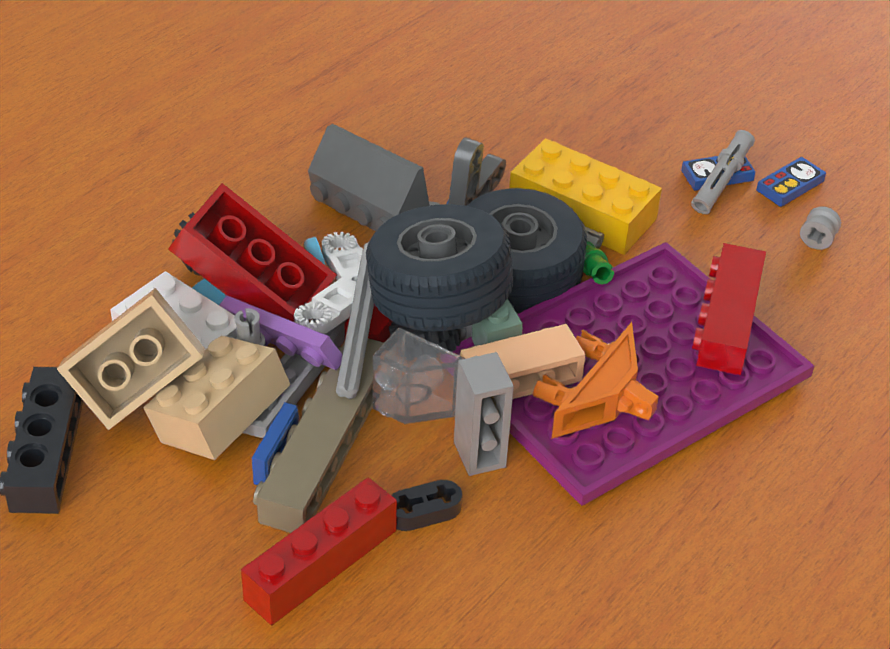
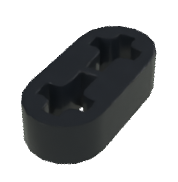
(425, 505)

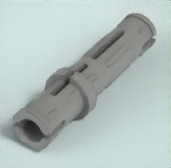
(707, 196)

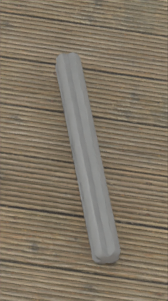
(357, 334)

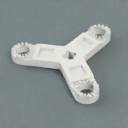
(334, 302)

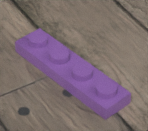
(290, 336)

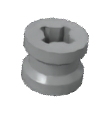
(820, 228)

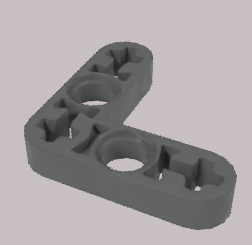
(471, 174)

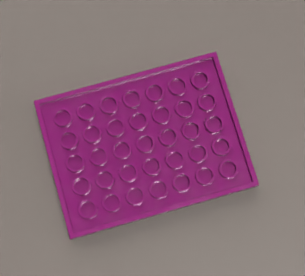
(663, 301)

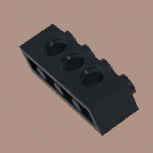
(42, 444)

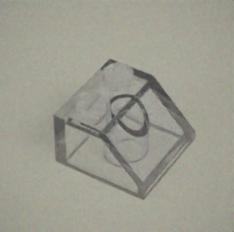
(414, 379)

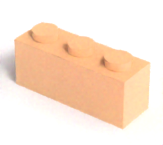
(531, 355)

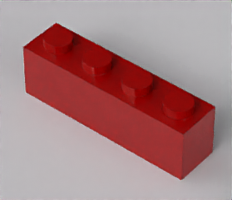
(731, 308)
(318, 550)

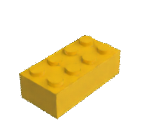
(597, 192)

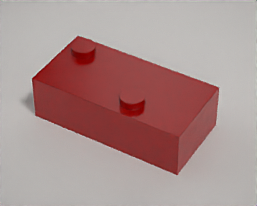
(249, 256)

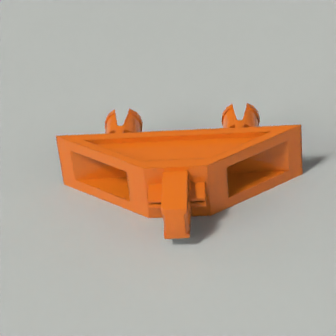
(604, 390)

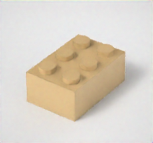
(131, 359)
(217, 396)

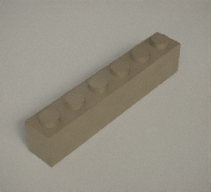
(315, 450)

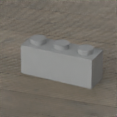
(483, 413)

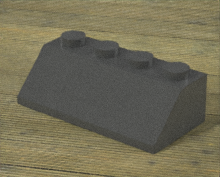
(364, 179)

